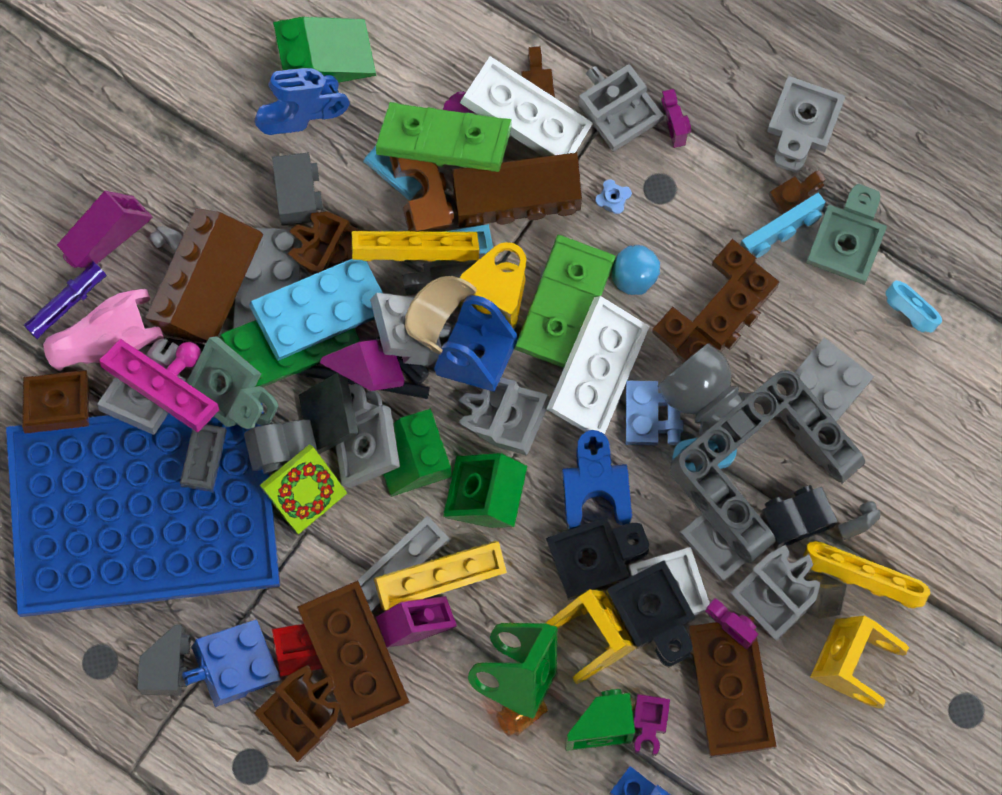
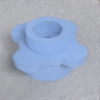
(613, 205)

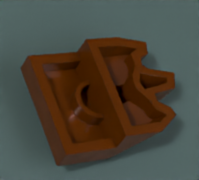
(324, 244)
(300, 713)

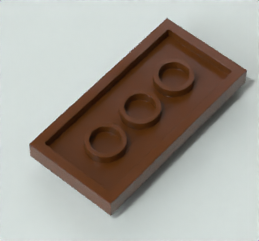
(353, 653)
(731, 692)

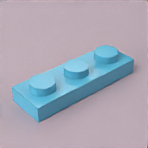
(784, 226)

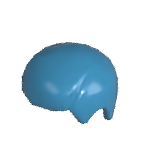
(635, 270)

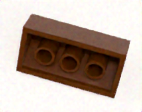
(518, 190)
(204, 276)

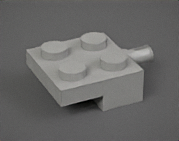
(619, 106)
(390, 320)

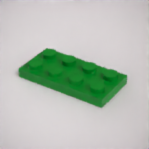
(253, 347)

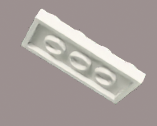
(536, 116)
(598, 366)

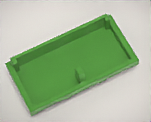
(444, 137)
(562, 299)

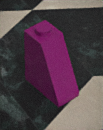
(103, 228)

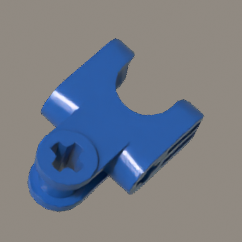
(301, 97)
(595, 479)

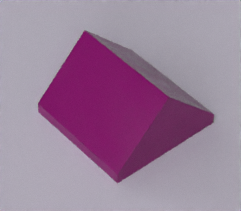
(366, 365)

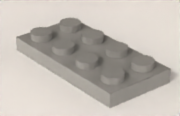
(268, 271)

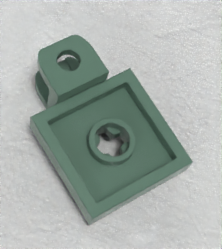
(853, 223)
(239, 396)

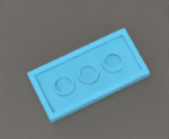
(316, 307)

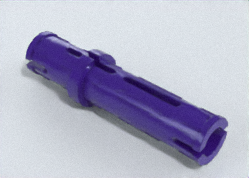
(68, 297)

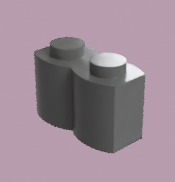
(277, 444)

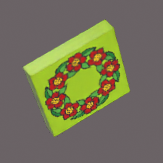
(303, 489)

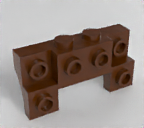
(727, 312)

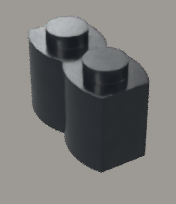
(799, 516)

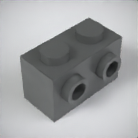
(295, 188)

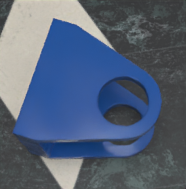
(477, 332)

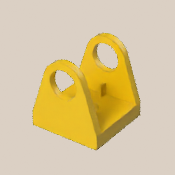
(499, 287)
(609, 624)
(842, 654)

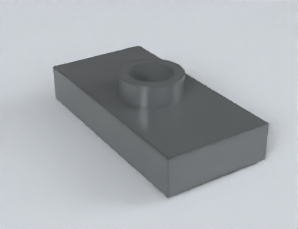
(203, 458)

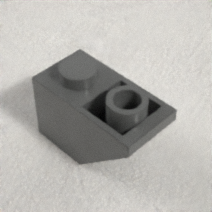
(163, 664)

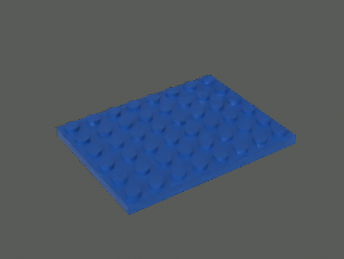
(111, 525)

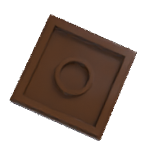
(55, 401)

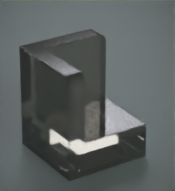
(829, 596)

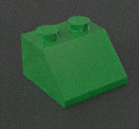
(419, 454)
(485, 490)
(604, 723)

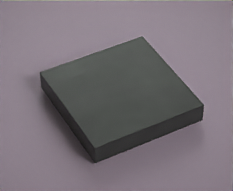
(329, 411)

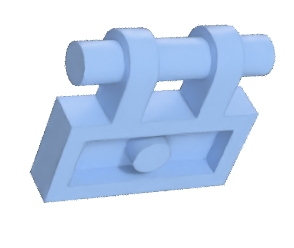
(642, 415)

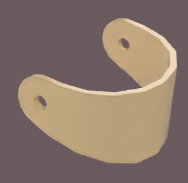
(433, 307)

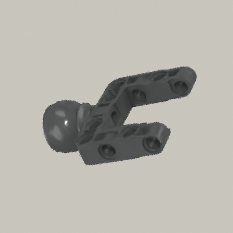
(729, 419)

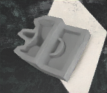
(507, 416)
(778, 592)

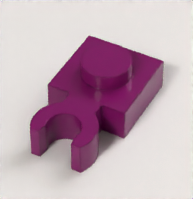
(677, 124)
(739, 628)
(651, 718)

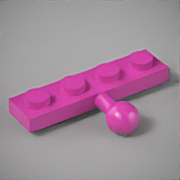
(162, 384)

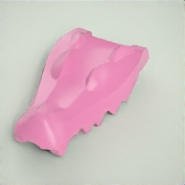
(101, 330)

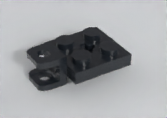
(611, 551)
(659, 628)

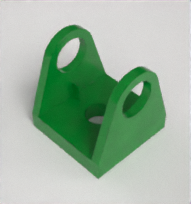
(522, 683)

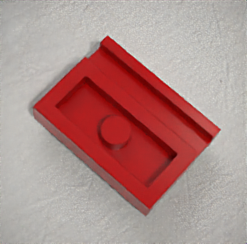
(294, 649)

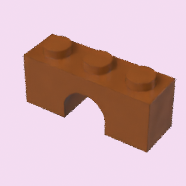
(431, 211)

